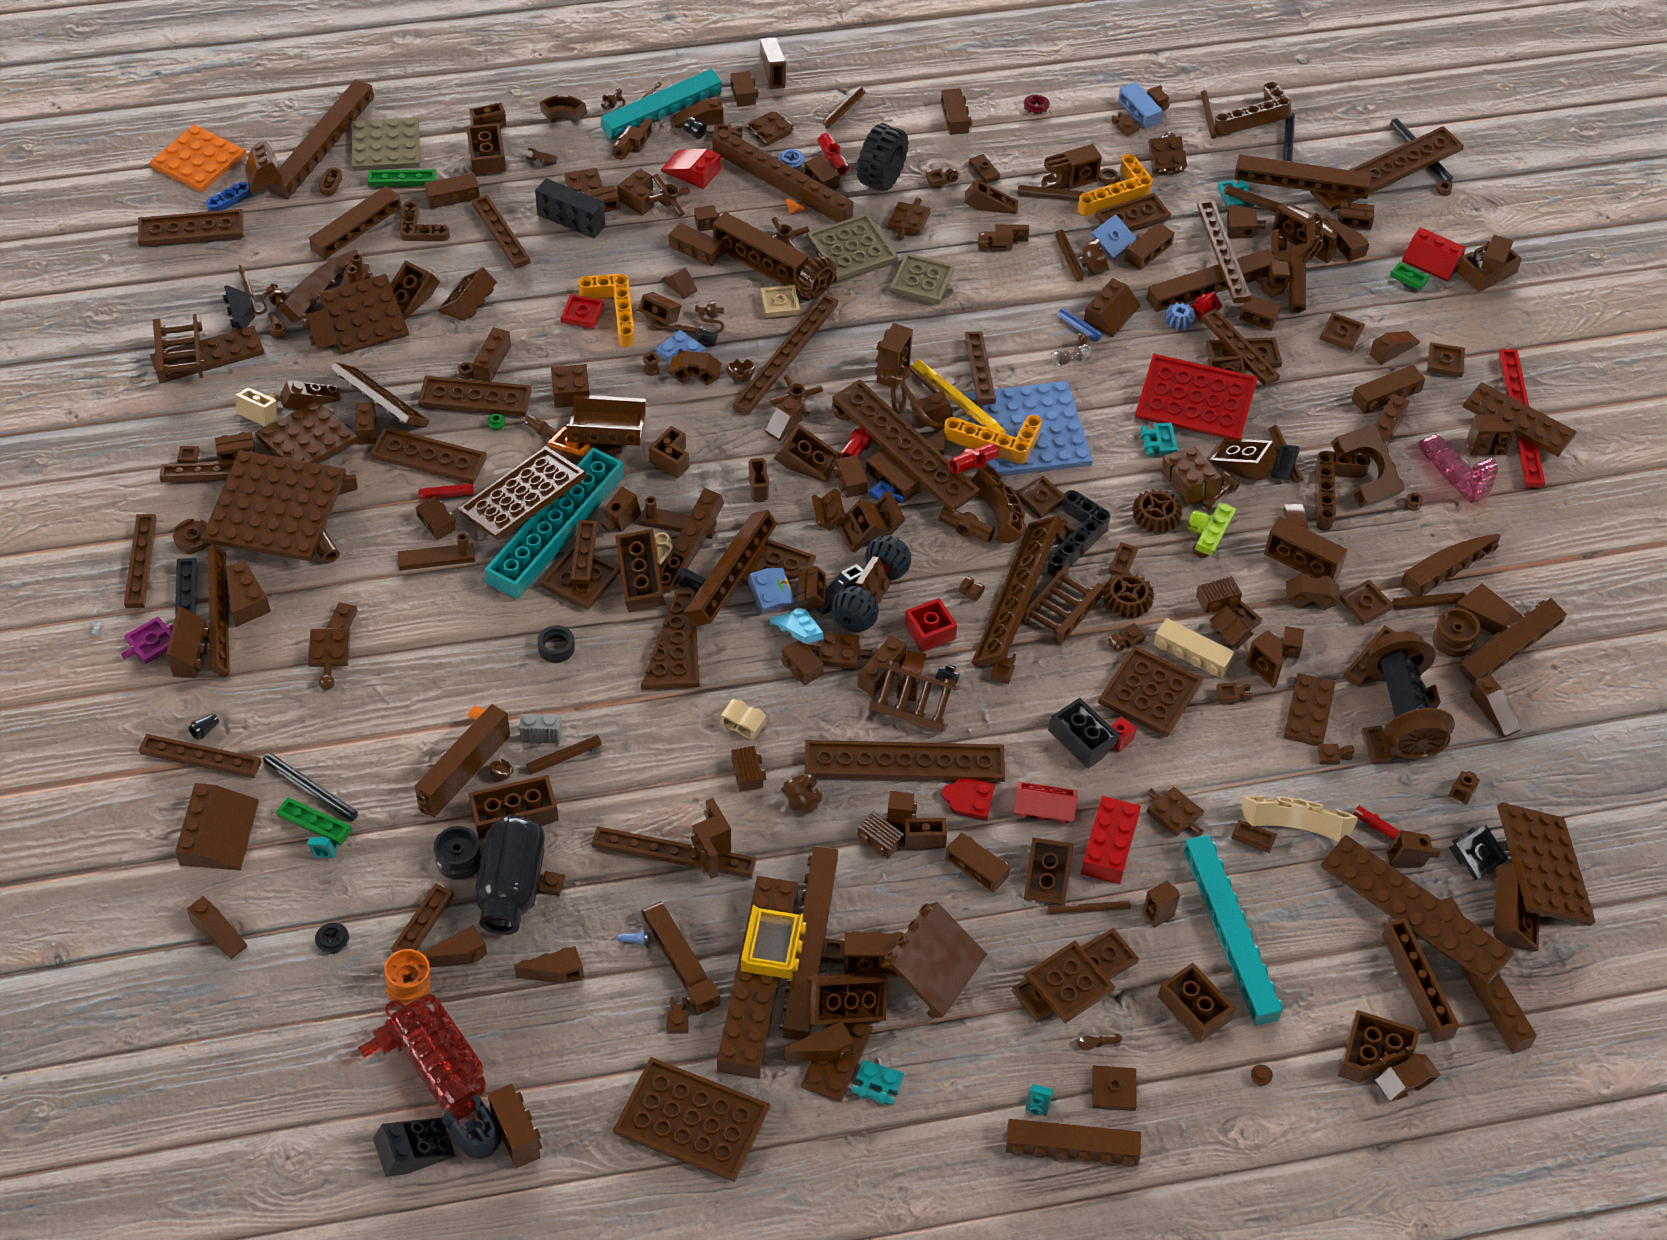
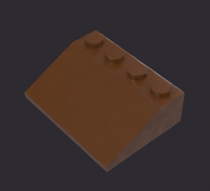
(216, 828)

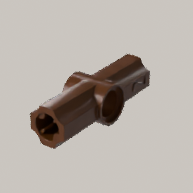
(967, 524)

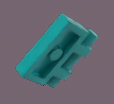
(1231, 200)
(1164, 436)
(878, 1077)

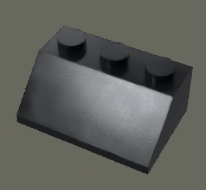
(1083, 732)

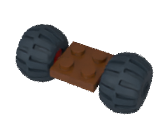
(858, 606)

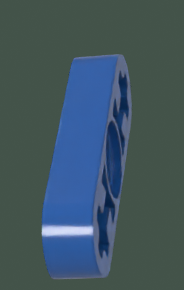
(238, 191)

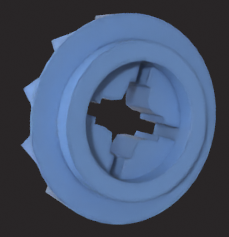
(786, 155)

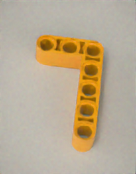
(1136, 184)
(615, 287)
(1010, 448)

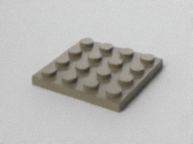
(385, 144)
(853, 246)

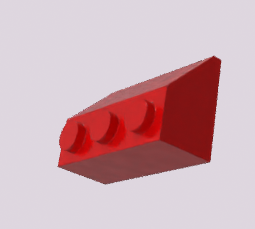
(1433, 254)
(1045, 802)

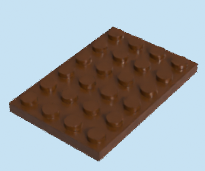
(522, 493)
(1545, 864)
(692, 1119)

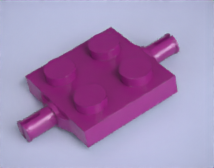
(148, 640)

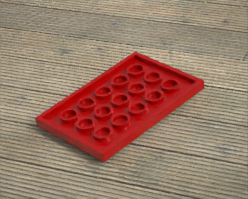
(1196, 397)

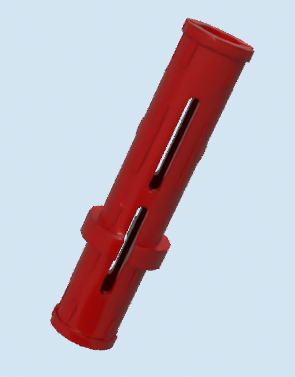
(1375, 822)

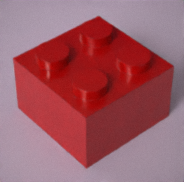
(930, 624)

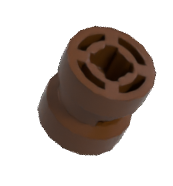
(971, 588)

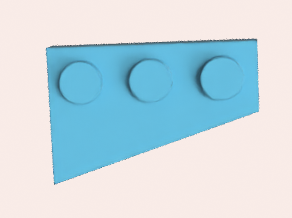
(799, 624)

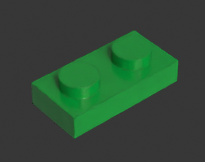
(1409, 276)

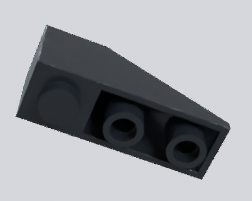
(845, 579)

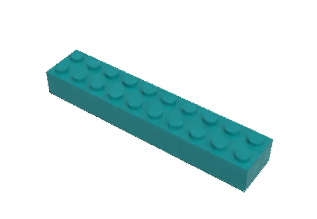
(553, 526)

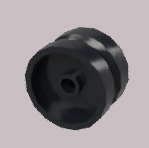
(457, 852)

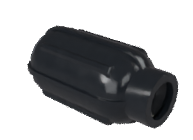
(509, 873)

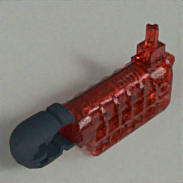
(440, 1069)

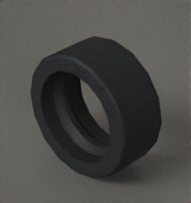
(556, 656)

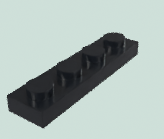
(186, 584)

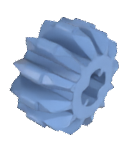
(1179, 316)

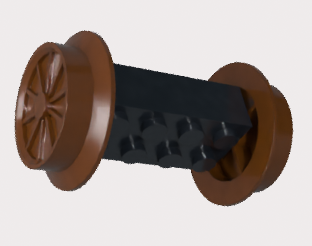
(1417, 728)

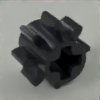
(948, 672)

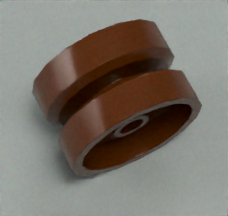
(1456, 632)

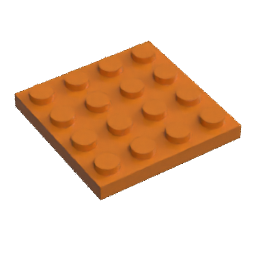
(197, 158)

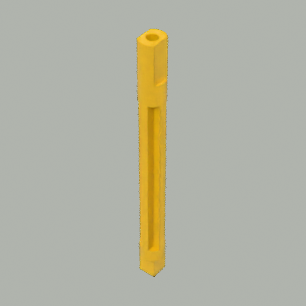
(957, 397)

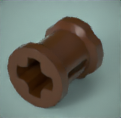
(651, 367)

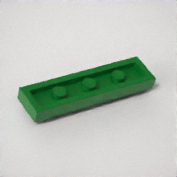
(394, 178)
(314, 821)

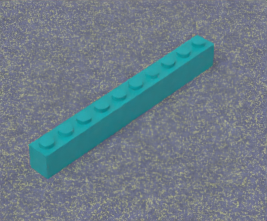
(1232, 930)

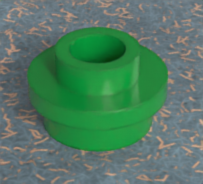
(496, 421)

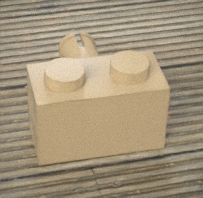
(257, 406)

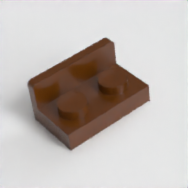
(829, 509)

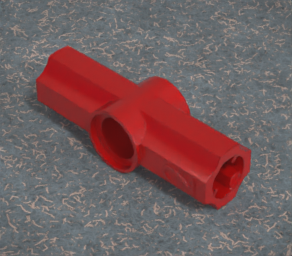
(832, 153)
(857, 443)
(973, 458)

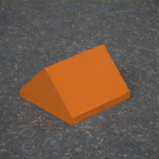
(571, 450)

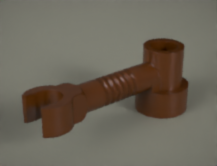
(1227, 483)

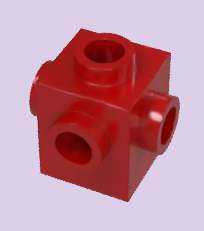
(1206, 303)

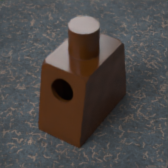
(1243, 222)
(621, 510)
(1411, 850)

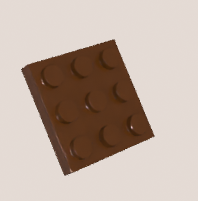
(583, 595)
(1070, 981)

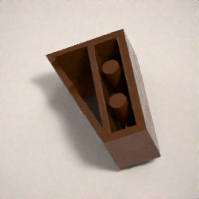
(245, 594)

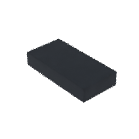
(1285, 462)

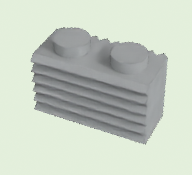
(540, 728)

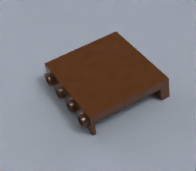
(607, 420)
(935, 958)

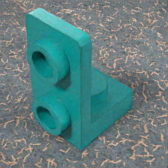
(322, 847)
(1039, 1099)

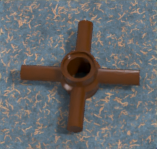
(668, 195)
(785, 232)
(797, 393)

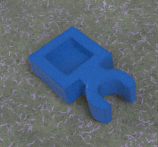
(880, 488)

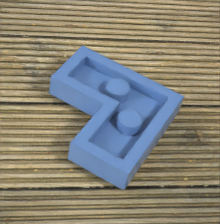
(676, 344)

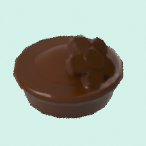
(501, 769)

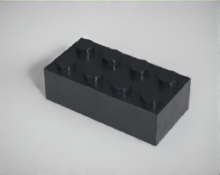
(570, 208)

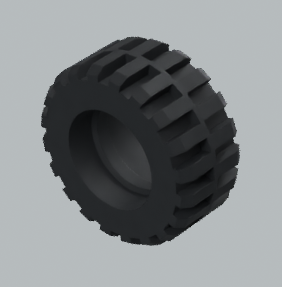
(882, 157)

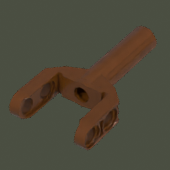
(1297, 258)

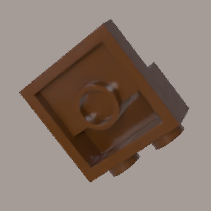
(1167, 155)

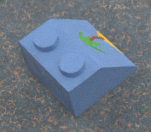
(770, 590)

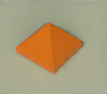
(794, 207)

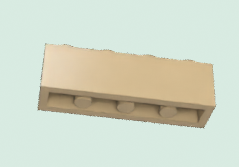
(1194, 648)

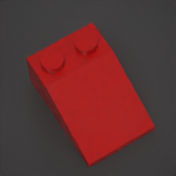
(694, 166)

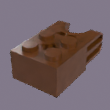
(1072, 168)

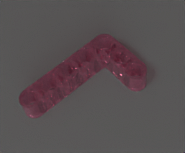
(1471, 483)

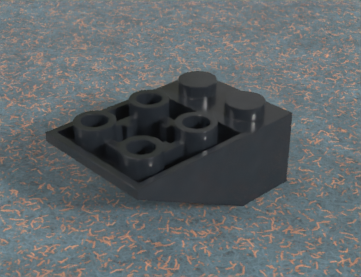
(412, 1145)

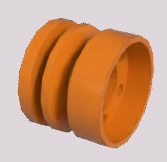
(407, 976)

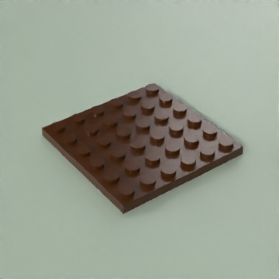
(274, 505)

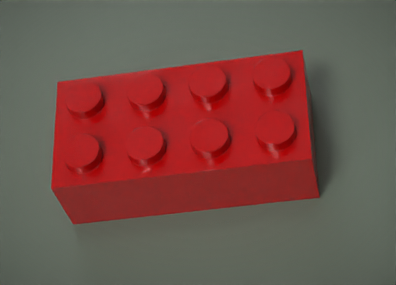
(1110, 839)

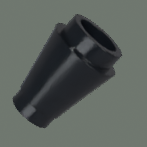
(202, 726)

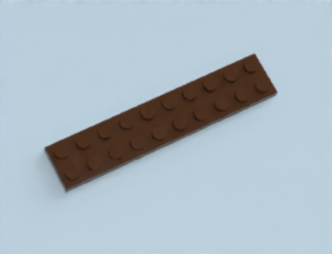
(1400, 163)
(905, 445)
(1016, 591)
(904, 760)
(1425, 913)

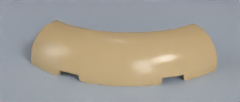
(1299, 815)

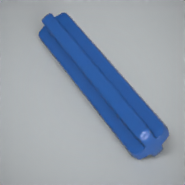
(1080, 324)

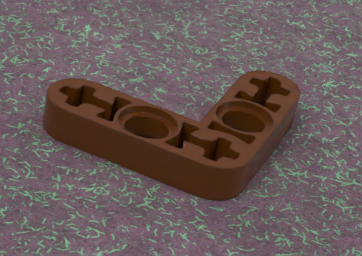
(441, 231)

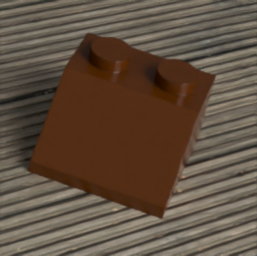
(1266, 657)

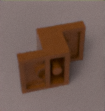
(871, 520)
(711, 838)

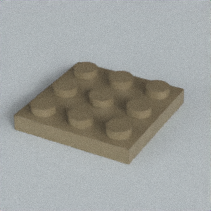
(922, 278)

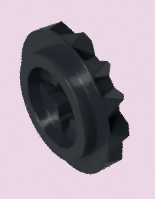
(331, 930)

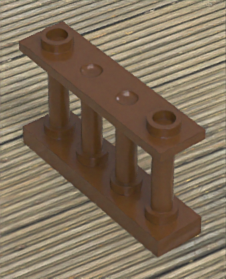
(161, 344)
(1071, 619)
(918, 716)

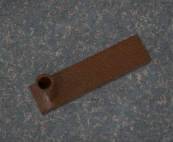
(666, 519)
(438, 556)

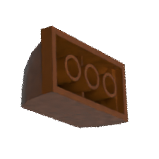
(1294, 225)
(846, 998)

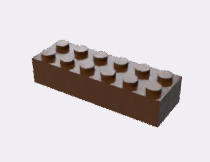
(759, 250)

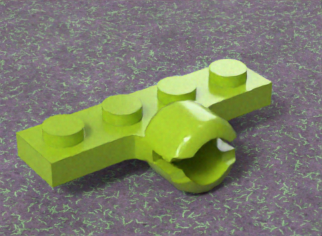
(1211, 527)

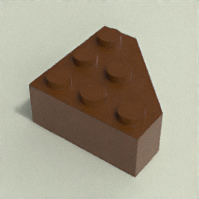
(1375, 1045)

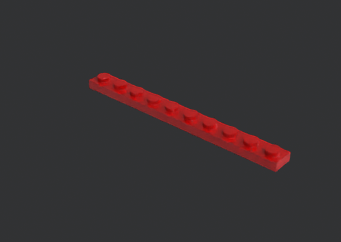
(1516, 389)

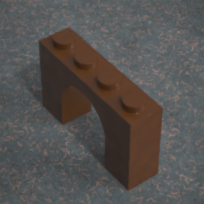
(1369, 441)

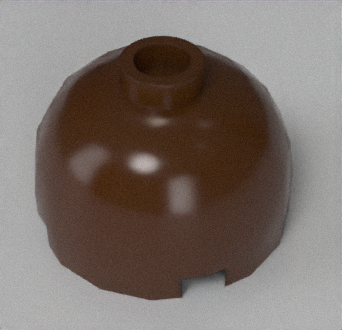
(1094, 257)

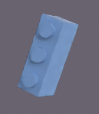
(1140, 105)

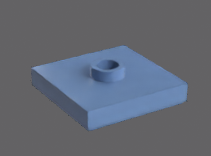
(1113, 236)

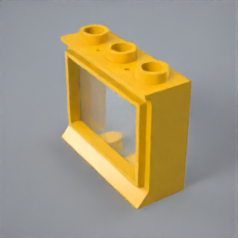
(773, 943)

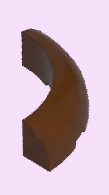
(1003, 502)

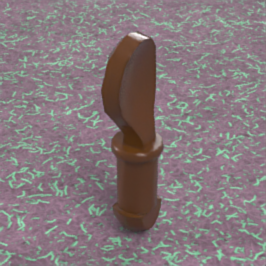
(1090, 1042)

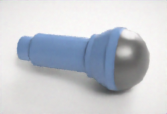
(642, 937)

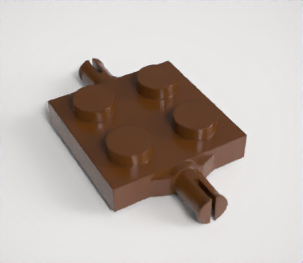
(909, 218)
(840, 650)
(1175, 811)

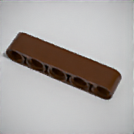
(673, 945)

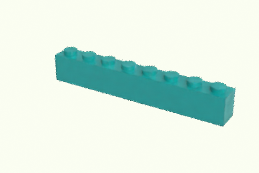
(662, 103)

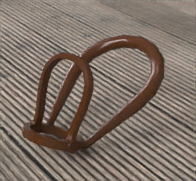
(906, 392)

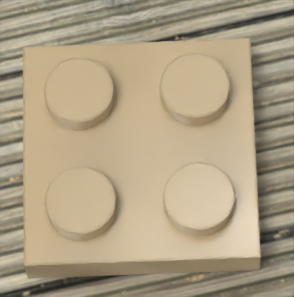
(780, 301)

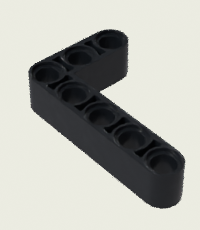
(1094, 524)

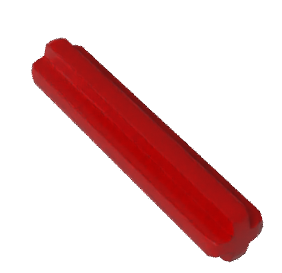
(446, 491)

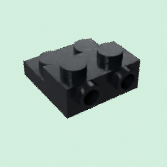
(1478, 851)

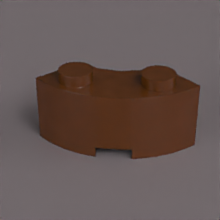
(563, 108)
(1413, 1073)

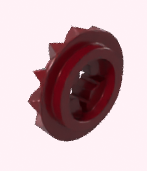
(1030, 101)

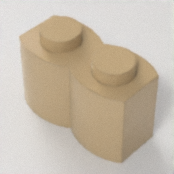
(743, 719)

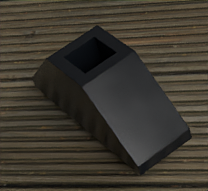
(239, 307)

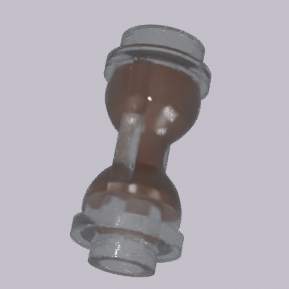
(1062, 356)

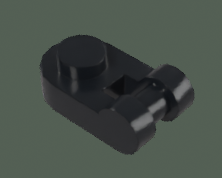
(690, 579)

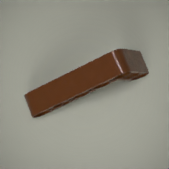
(1275, 108)
(1326, 469)

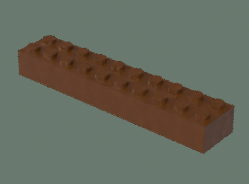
(753, 994)

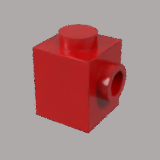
(1126, 732)

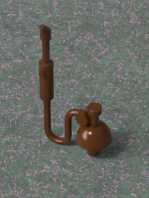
(610, 100)
(276, 295)
(711, 309)

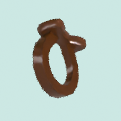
(1106, 181)

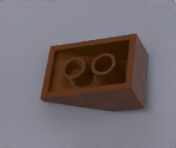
(413, 287)
(807, 454)
(1245, 457)
(1048, 871)

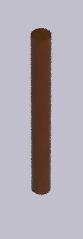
(1208, 113)
(1089, 907)

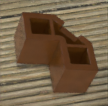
(696, 364)
(1321, 590)

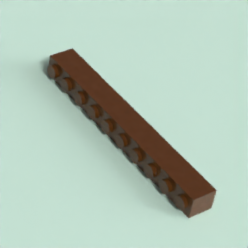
(322, 138)
(782, 176)
(815, 913)

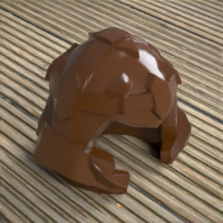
(801, 794)

